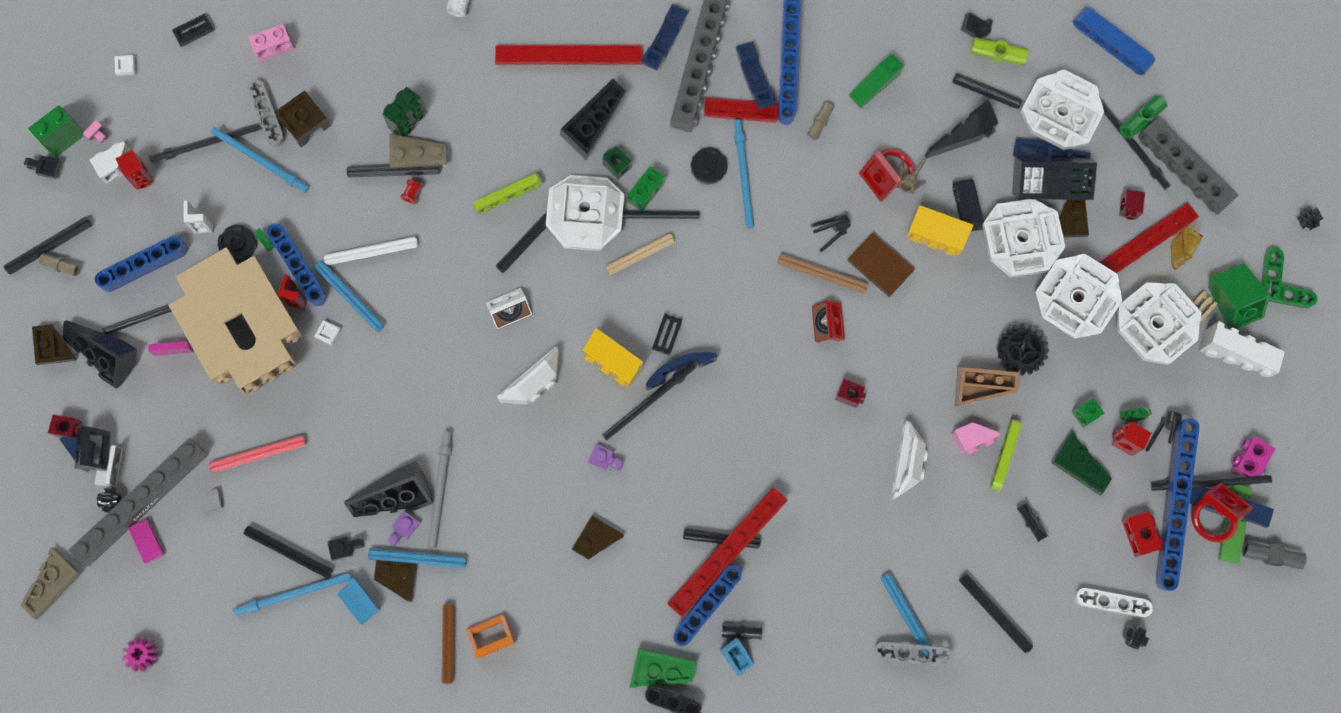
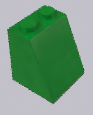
(56, 131)
(1239, 296)

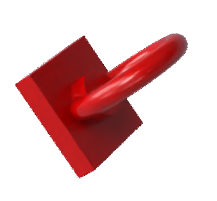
(880, 174)
(1226, 504)

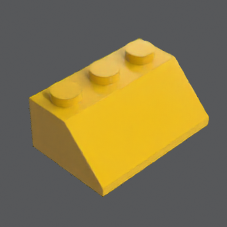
(939, 231)
(612, 358)

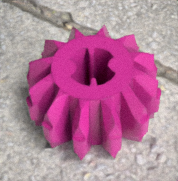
(134, 649)

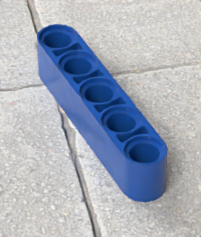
(1114, 41)
(294, 256)
(131, 264)
(710, 596)

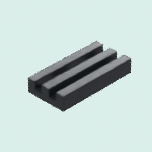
(193, 33)
(672, 319)

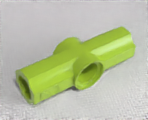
(988, 49)

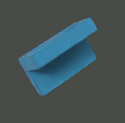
(358, 601)

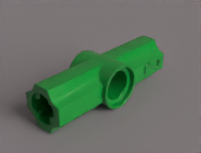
(1143, 117)

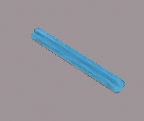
(349, 296)
(418, 558)
(907, 614)

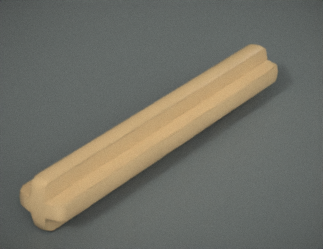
(639, 254)

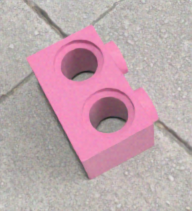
(271, 42)

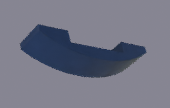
(665, 37)
(754, 76)
(701, 358)

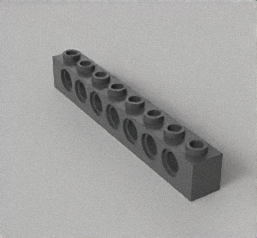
(679, 118)

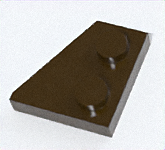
(1074, 219)
(49, 346)
(595, 538)
(397, 577)

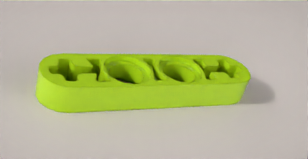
(507, 193)
(1005, 455)

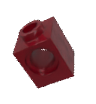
(1132, 204)
(843, 397)
(58, 423)

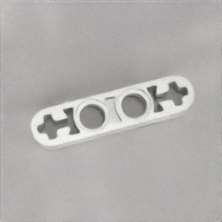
(1113, 602)

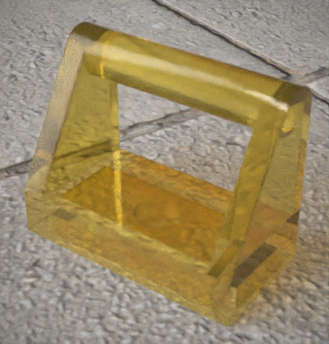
(1184, 246)

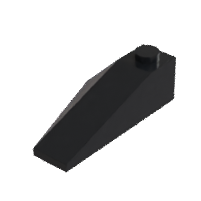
(977, 126)
(106, 353)
(396, 491)

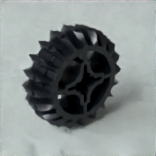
(1028, 335)

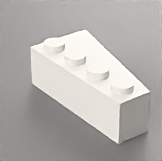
(1241, 350)

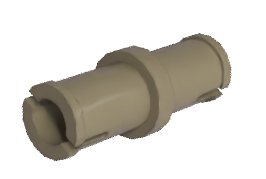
(820, 121)
(59, 264)

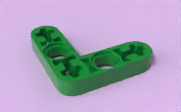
(1277, 288)

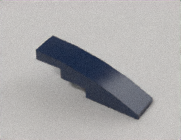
(1036, 148)
(1259, 515)

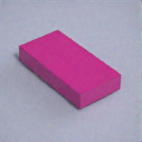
(170, 348)
(146, 541)

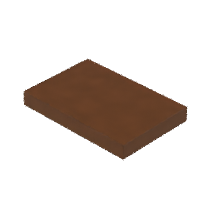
(880, 265)

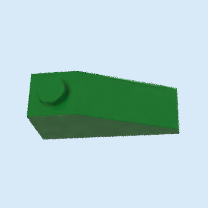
(877, 80)

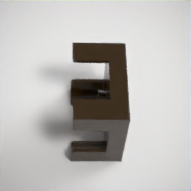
(301, 117)

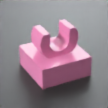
(94, 131)

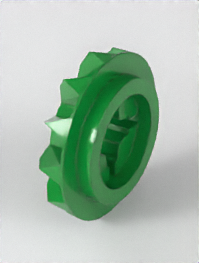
(1135, 414)

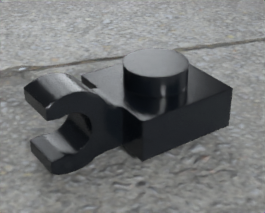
(44, 166)
(342, 547)

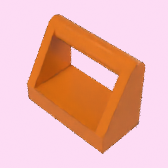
(495, 646)

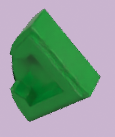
(263, 239)

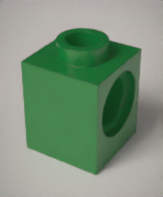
(1088, 412)

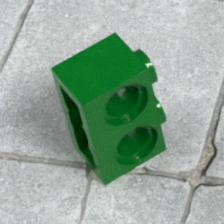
(646, 188)

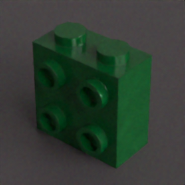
(404, 112)

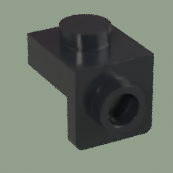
(975, 26)

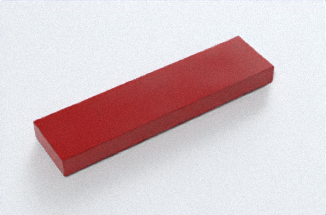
(739, 110)

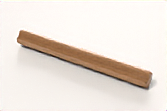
(822, 273)

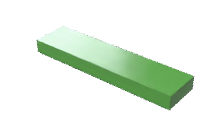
(1232, 548)

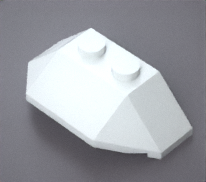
(533, 381)
(909, 461)

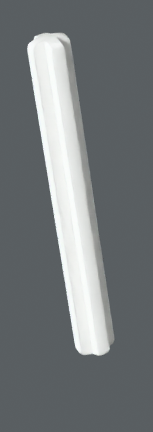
(369, 251)

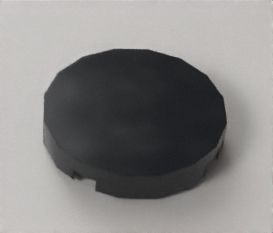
(708, 166)
(239, 242)

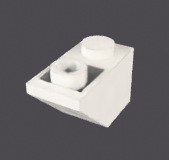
(106, 164)

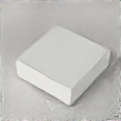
(125, 65)
(327, 332)

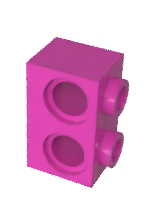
(1256, 462)

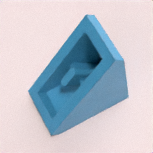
(737, 657)

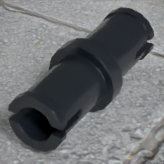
(1032, 522)
(742, 632)

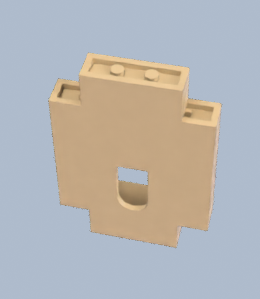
(219, 292)

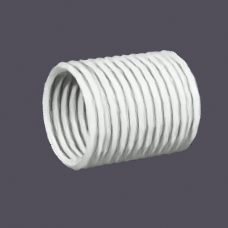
(457, 7)

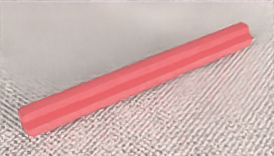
(256, 454)

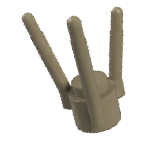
(909, 181)

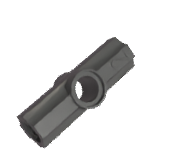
(1274, 554)

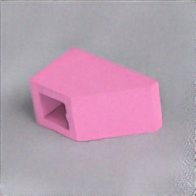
(972, 436)

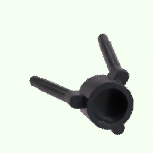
(837, 223)
(1171, 421)

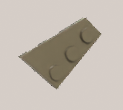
(415, 152)
(49, 585)

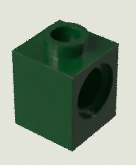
(619, 169)

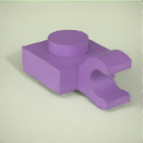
(603, 458)
(404, 527)

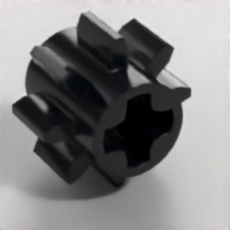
(1309, 218)
(108, 499)
(1135, 637)

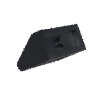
(82, 449)

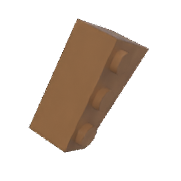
(982, 384)

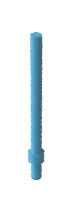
(739, 139)
(290, 178)
(254, 605)

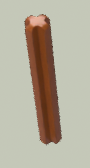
(447, 643)

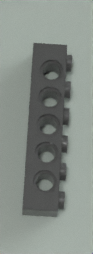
(1197, 167)

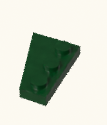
(1078, 463)

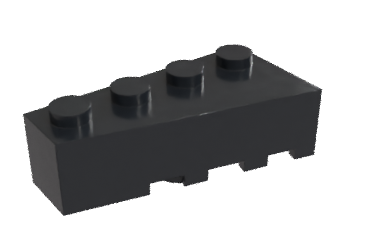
(590, 122)

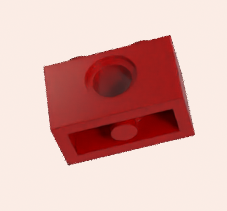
(134, 170)
(1131, 438)
(1138, 544)

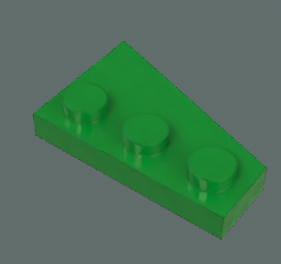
(659, 668)

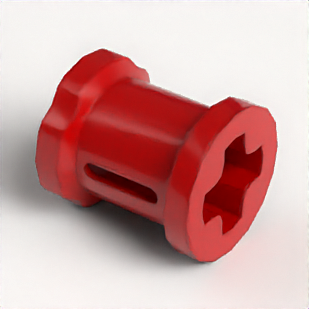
(411, 191)

